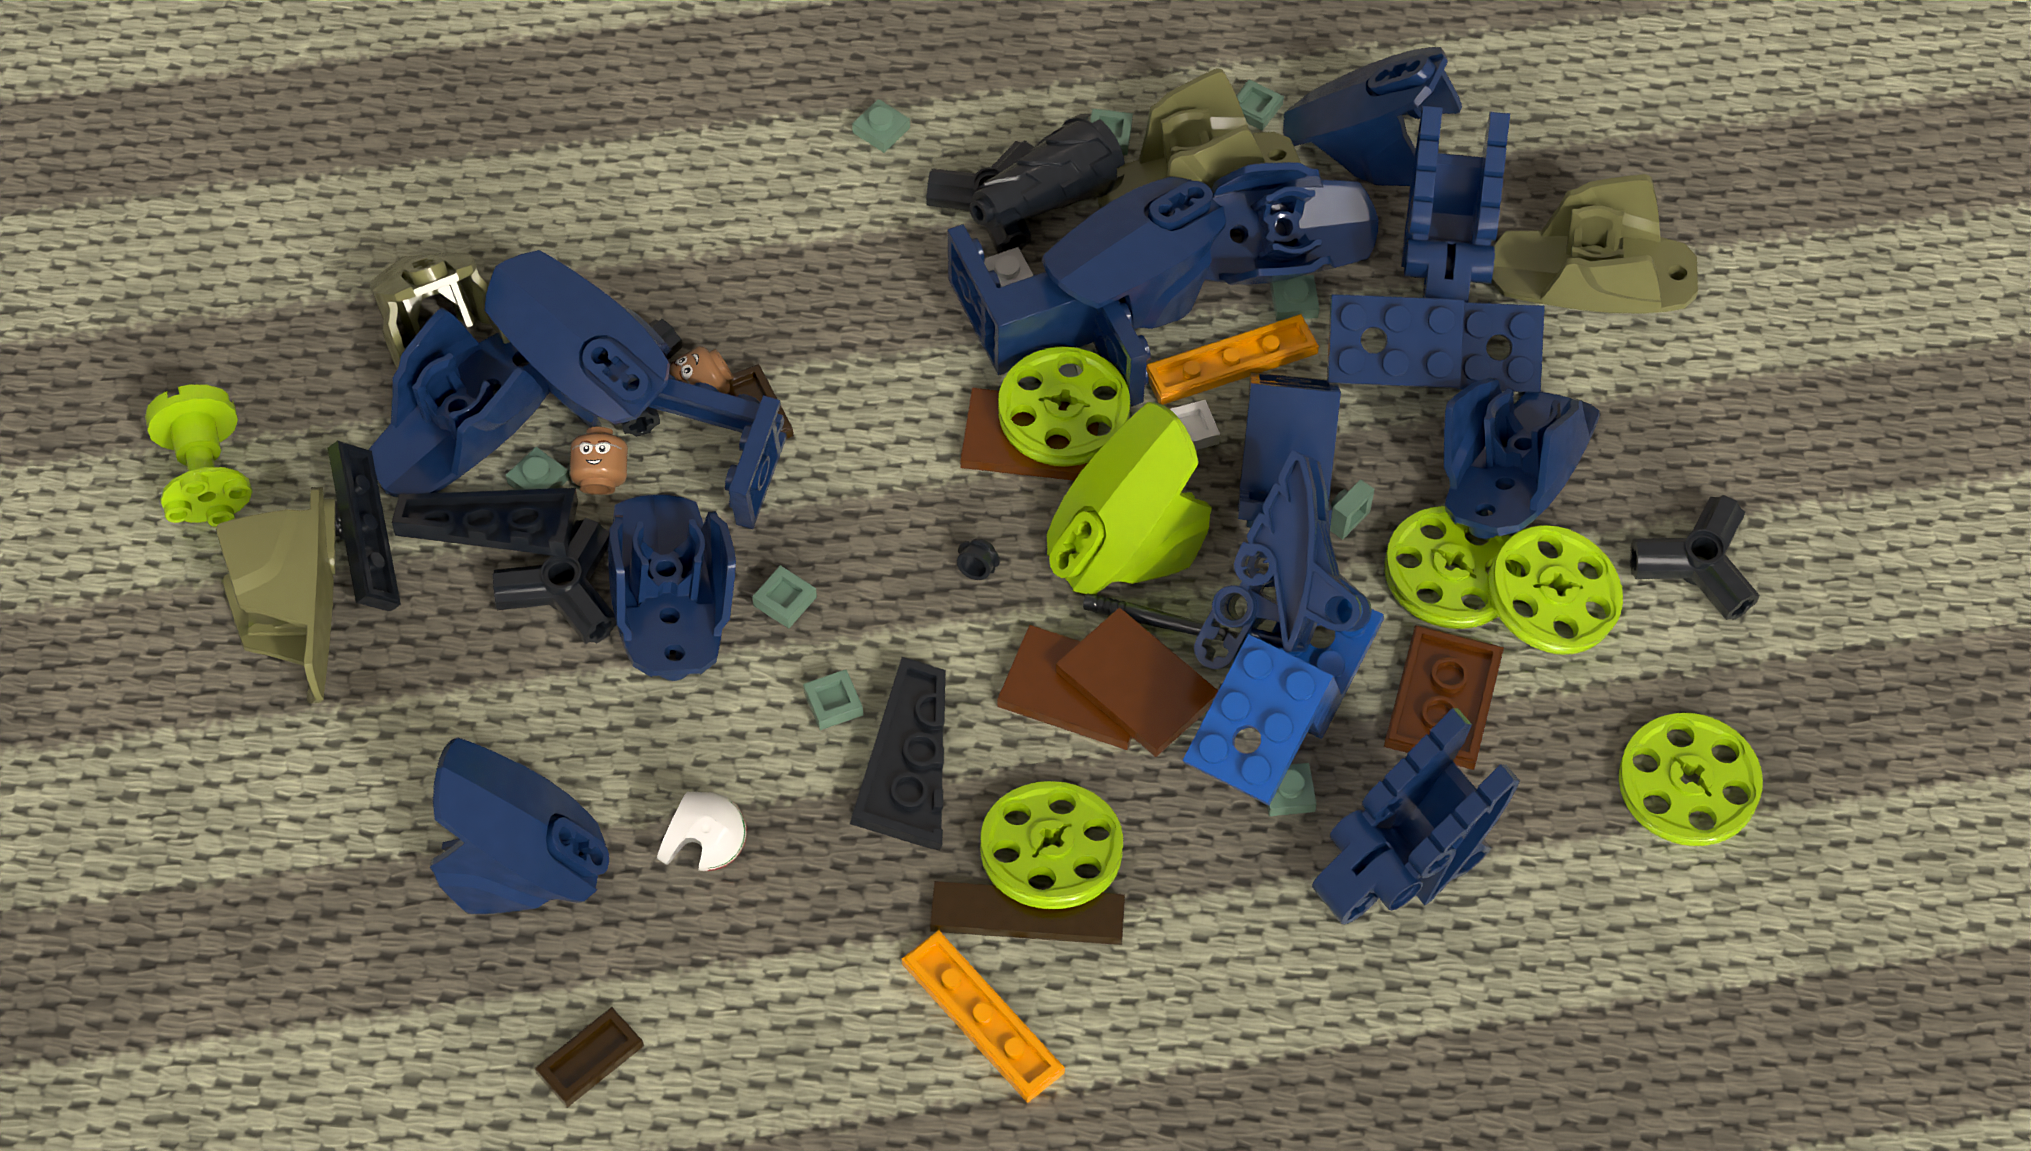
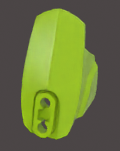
(1129, 507)

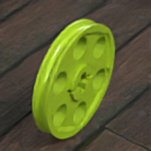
(1046, 400)
(1432, 574)
(1544, 601)
(1690, 797)
(1054, 862)

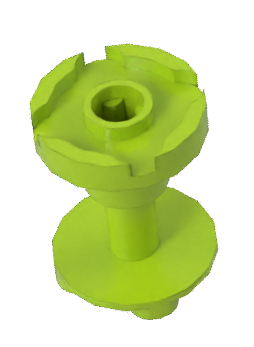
(193, 428)

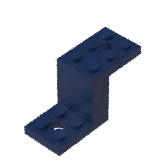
(1039, 316)
(1285, 417)

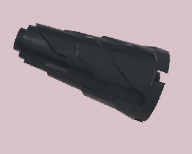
(1059, 171)

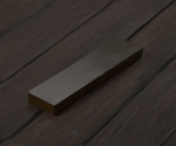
(989, 912)

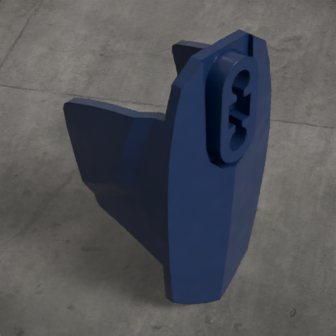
(1364, 111)
(1288, 224)
(1142, 250)
(564, 327)
(447, 408)
(1510, 454)
(670, 571)
(513, 835)

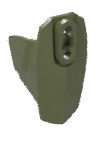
(1199, 137)
(1599, 254)
(417, 277)
(284, 584)

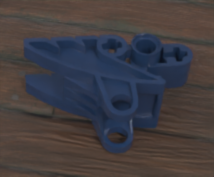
(1453, 209)
(1302, 568)
(1416, 828)

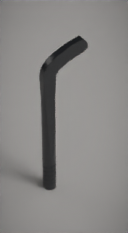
(1145, 615)

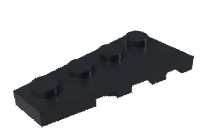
(905, 770)

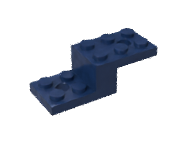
(1434, 342)

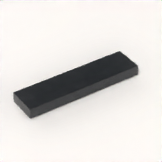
(363, 526)

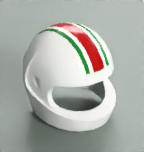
(712, 823)

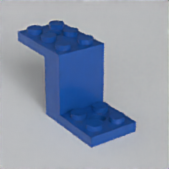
(1282, 700)

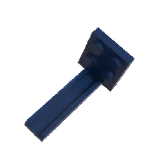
(759, 440)

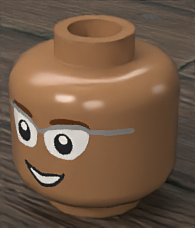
(702, 367)
(598, 461)

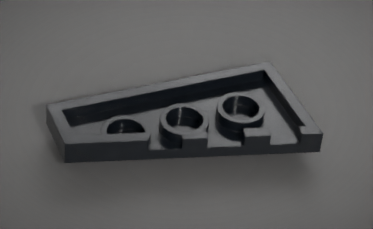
(500, 519)

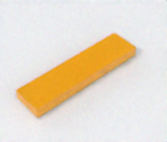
(1231, 359)
(983, 1016)

